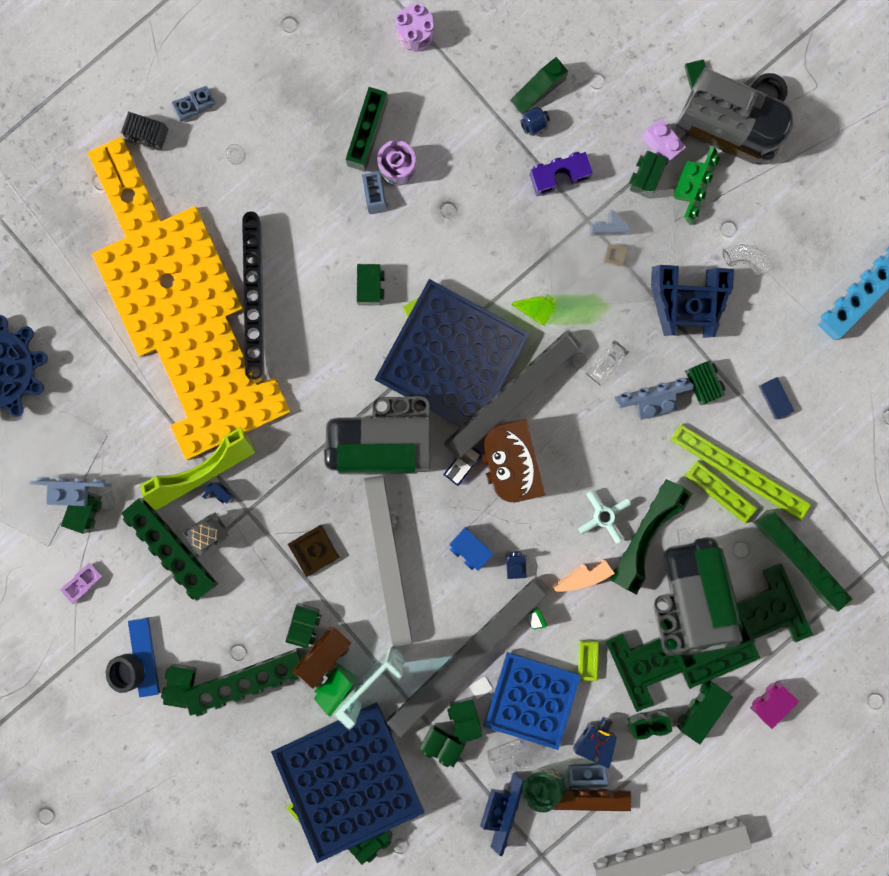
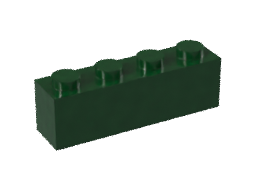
(367, 129)

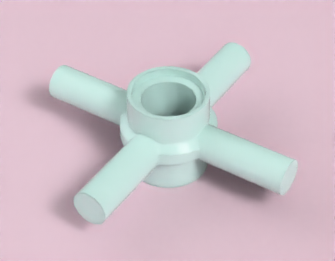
(609, 523)

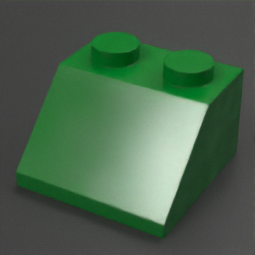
(334, 689)

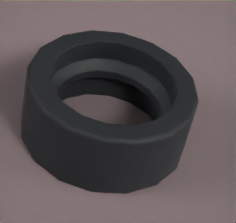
(775, 80)
(114, 678)

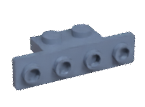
(655, 399)
(68, 493)

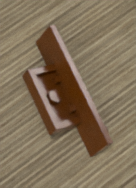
(595, 800)

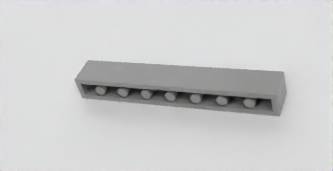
(679, 852)

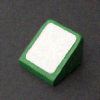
(536, 619)

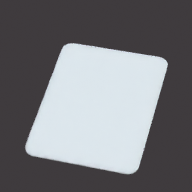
(480, 687)

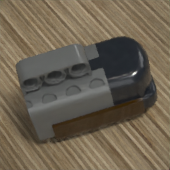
(735, 118)

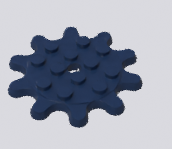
(18, 367)

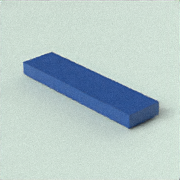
(143, 648)

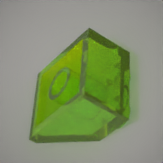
(537, 307)

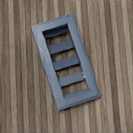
(377, 204)

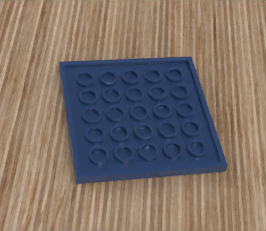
(451, 354)
(347, 783)

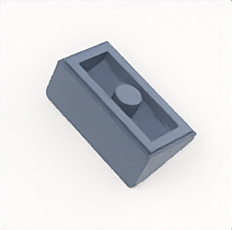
(587, 776)

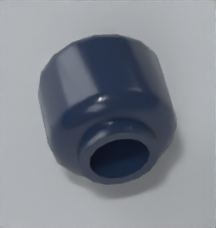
(535, 121)

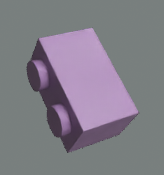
(663, 141)

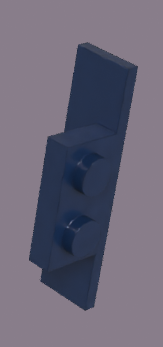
(501, 812)

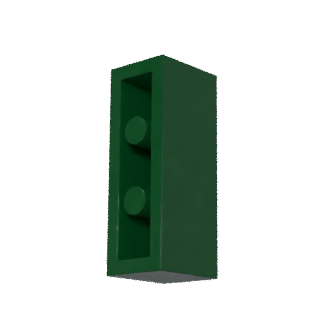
(704, 711)

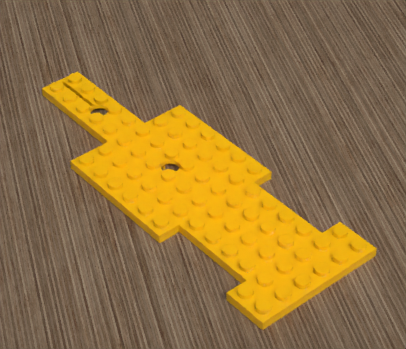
(181, 321)

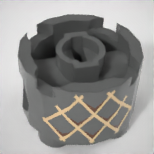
(206, 532)

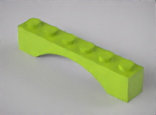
(166, 488)

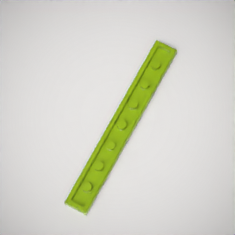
(740, 472)

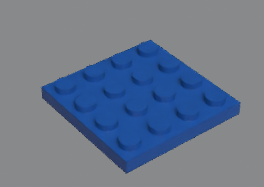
(532, 700)

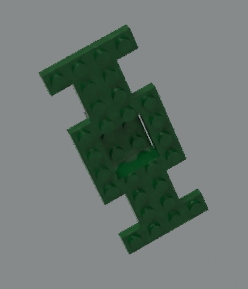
(759, 616)

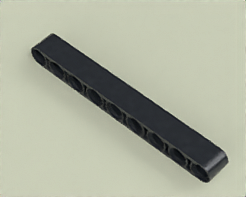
(249, 288)

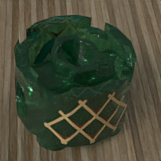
(544, 789)

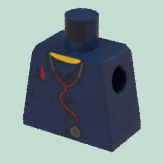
(597, 743)

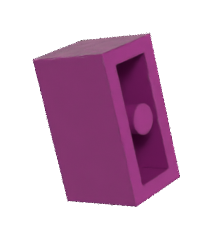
(774, 704)

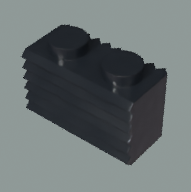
(144, 130)

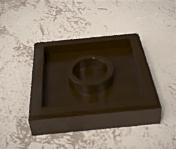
(313, 550)

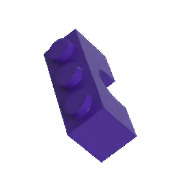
(575, 166)

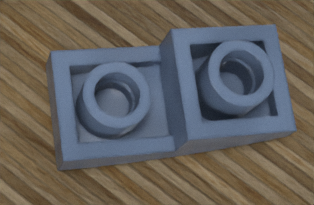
(195, 103)

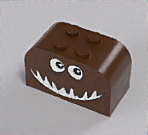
(512, 462)

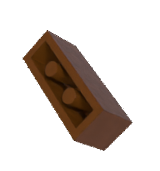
(322, 658)

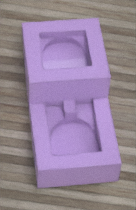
(81, 583)

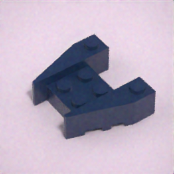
(690, 304)

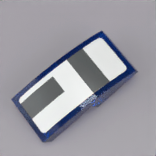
(461, 467)

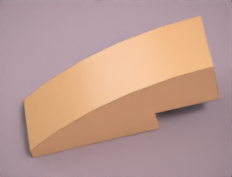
(584, 577)

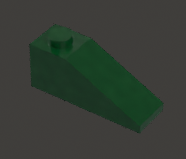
(540, 85)

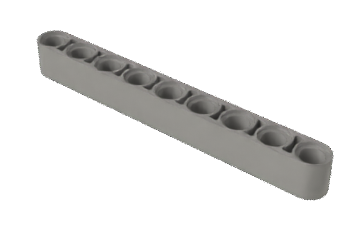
(388, 561)

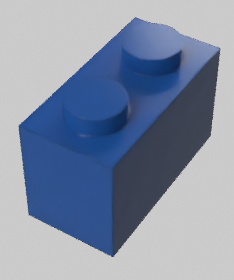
(470, 549)

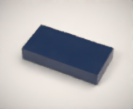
(776, 398)

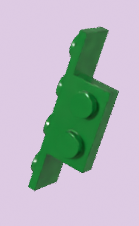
(694, 183)

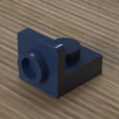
(222, 493)
(516, 565)

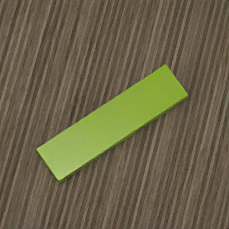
(720, 492)

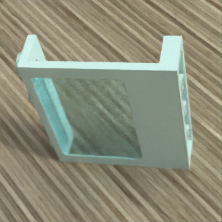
(349, 707)

